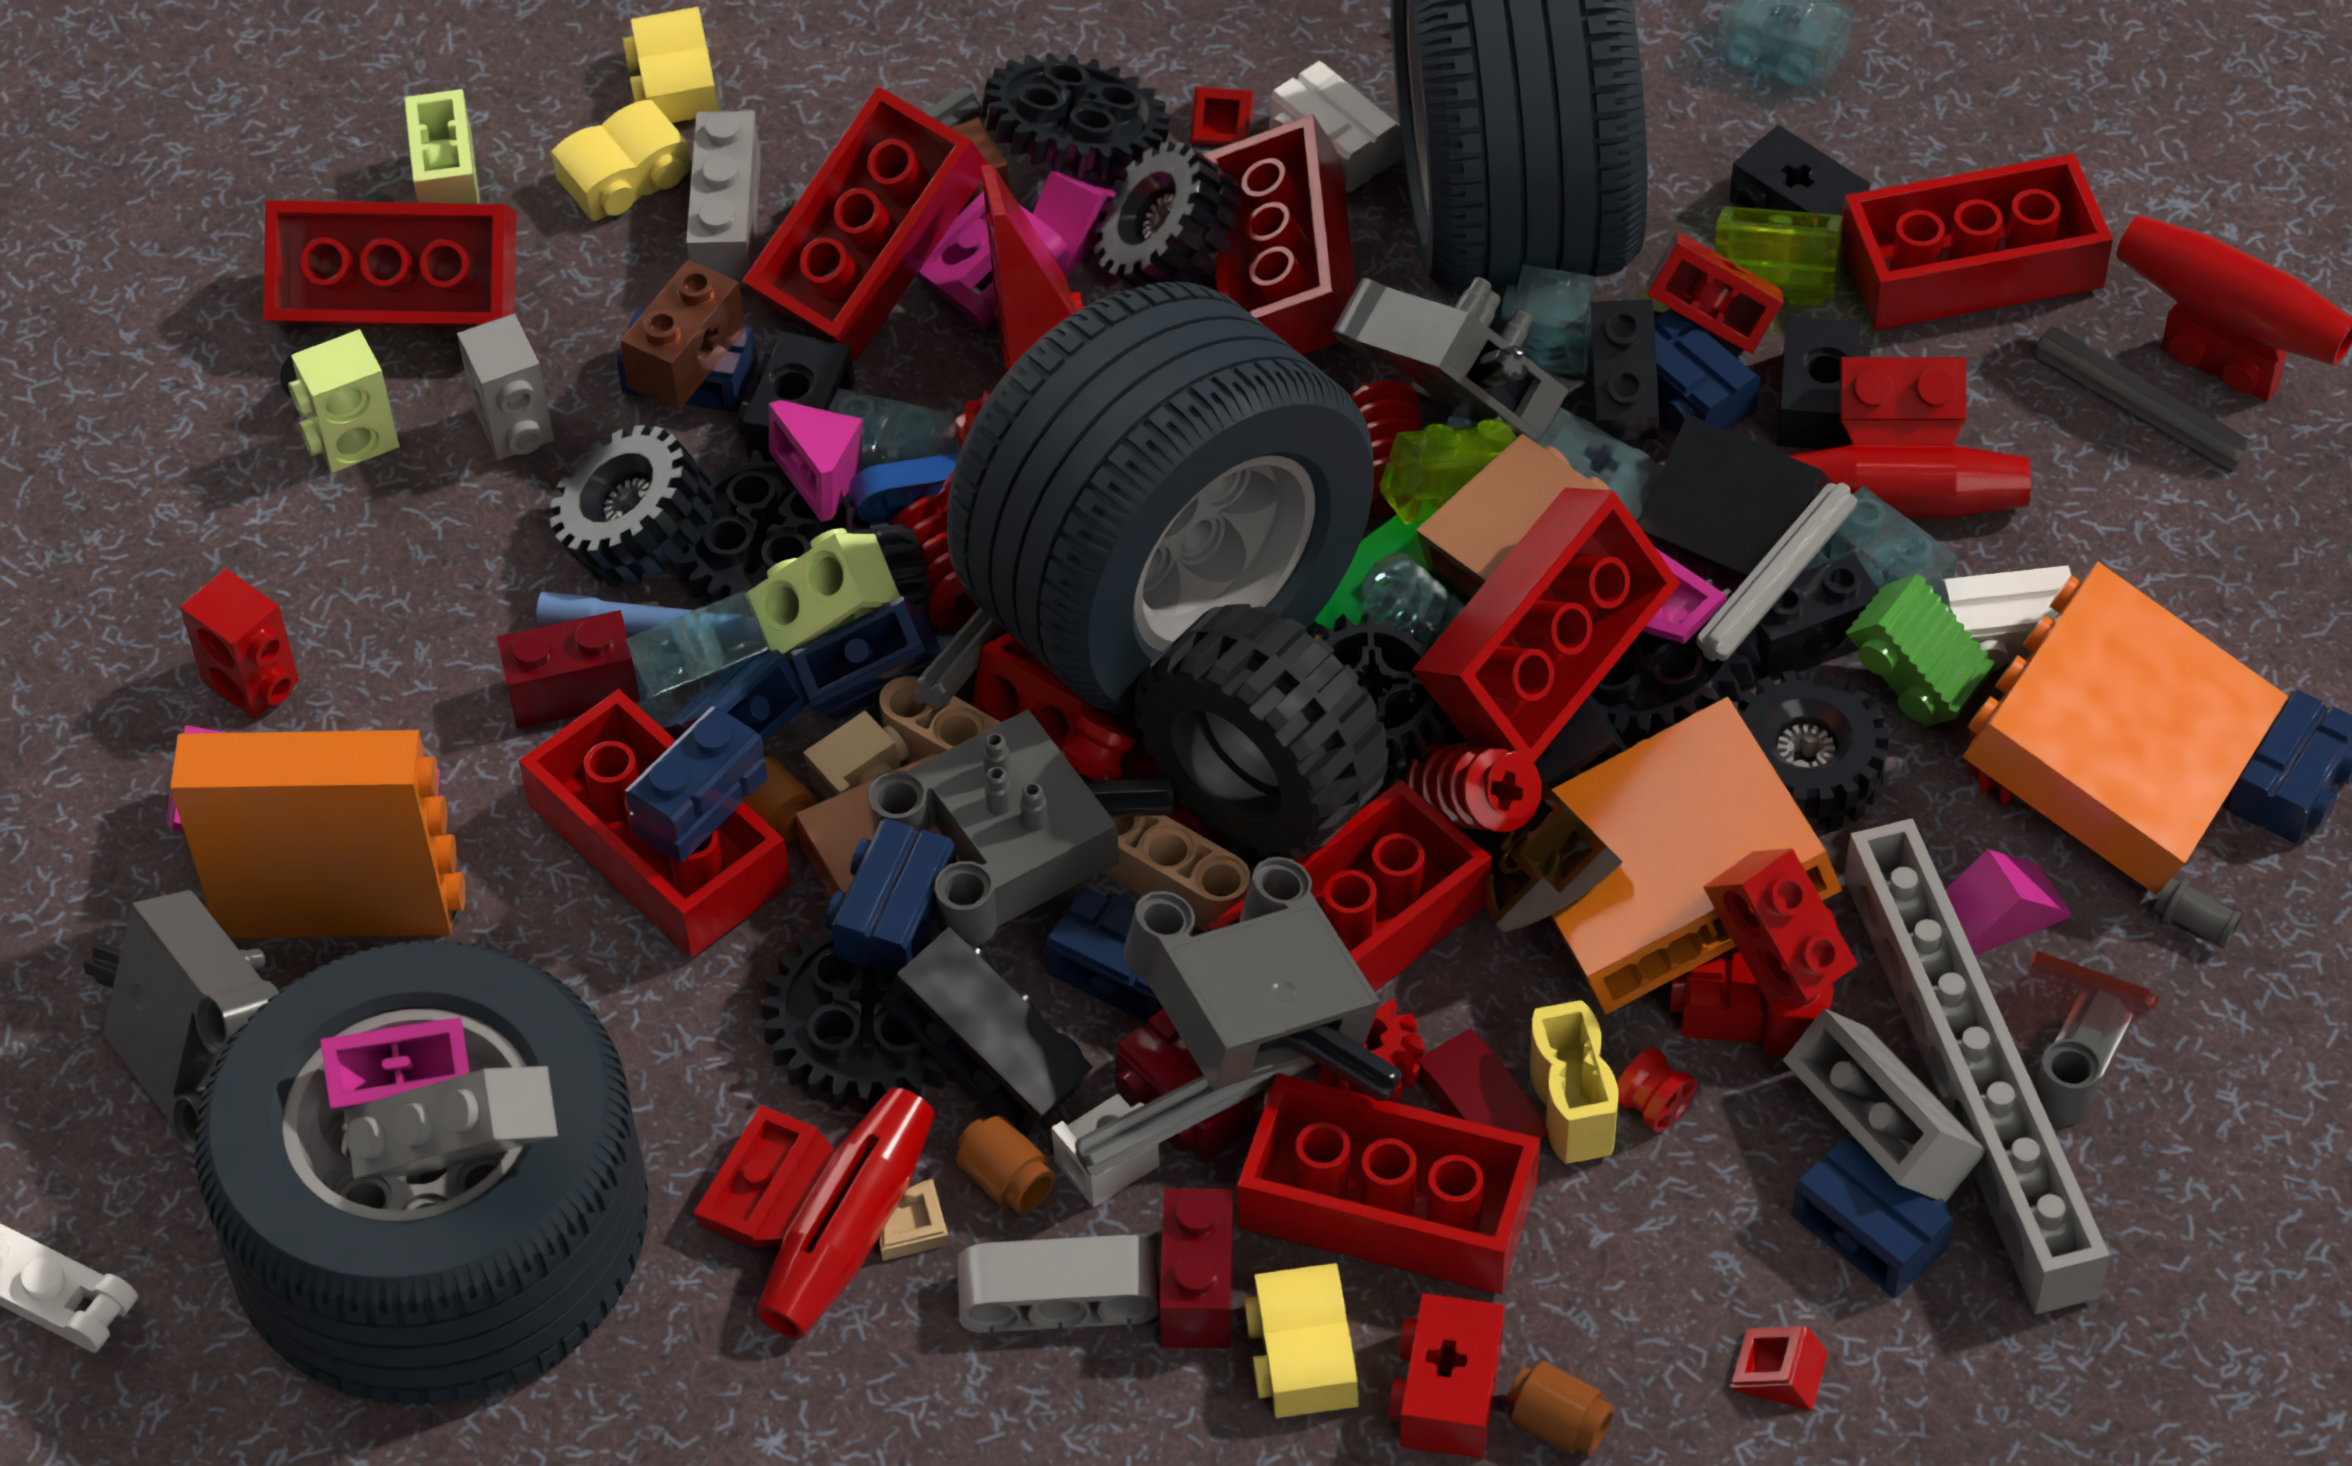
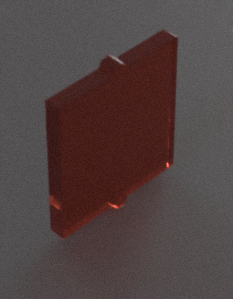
(2094, 980)

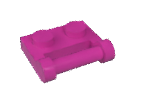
(965, 259)

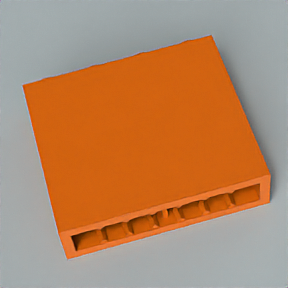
(2123, 726)
(1677, 819)
(318, 833)

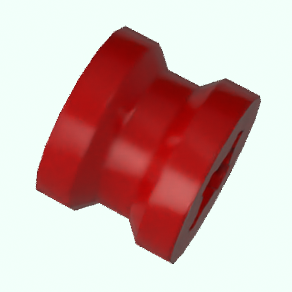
(1098, 746)
(1656, 1089)

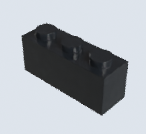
(986, 1032)

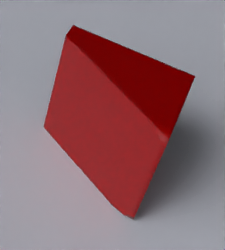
(1221, 116)
(1780, 1365)

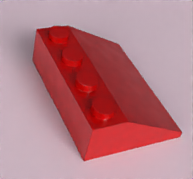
(1026, 278)

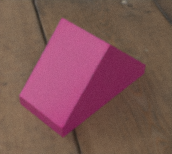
(1073, 210)
(816, 452)
(2004, 900)
(392, 1061)

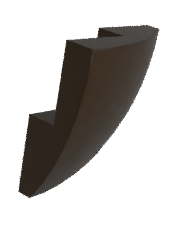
(1546, 865)

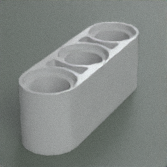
(1057, 1281)

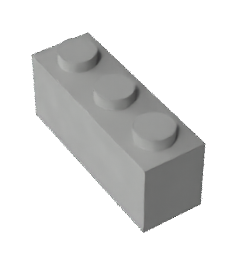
(724, 193)
(1884, 1105)
(450, 1122)

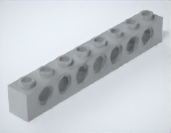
(1976, 1067)

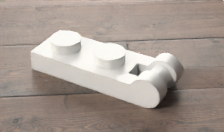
(51, 1286)

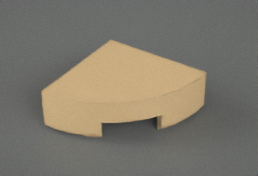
(915, 1224)

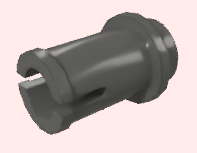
(2197, 912)

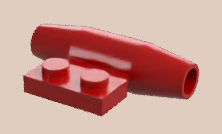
(2232, 308)
(1902, 438)
(815, 1201)

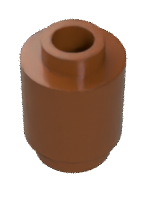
(780, 799)
(1005, 1164)
(1560, 1408)

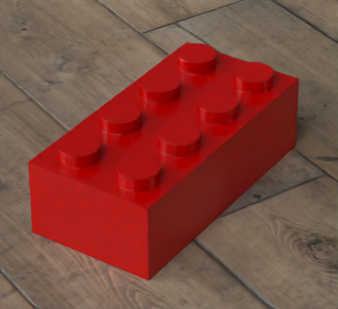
(867, 222)
(1293, 234)
(1975, 241)
(388, 264)
(1547, 624)
(579, 791)
(1393, 882)
(1388, 1183)

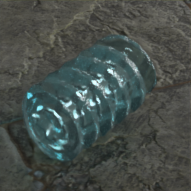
(1411, 594)

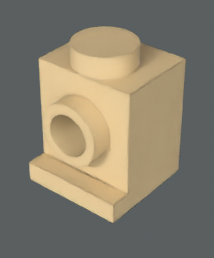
(854, 755)

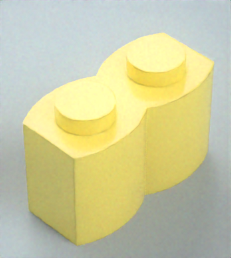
(672, 64)
(621, 160)
(1573, 1082)
(1304, 1341)

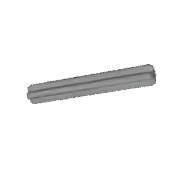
(1776, 572)

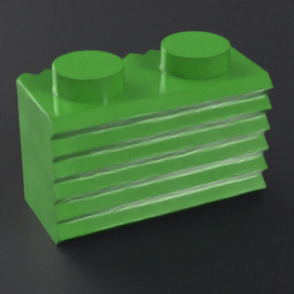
(1920, 651)

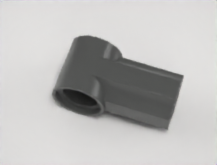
(2081, 1057)

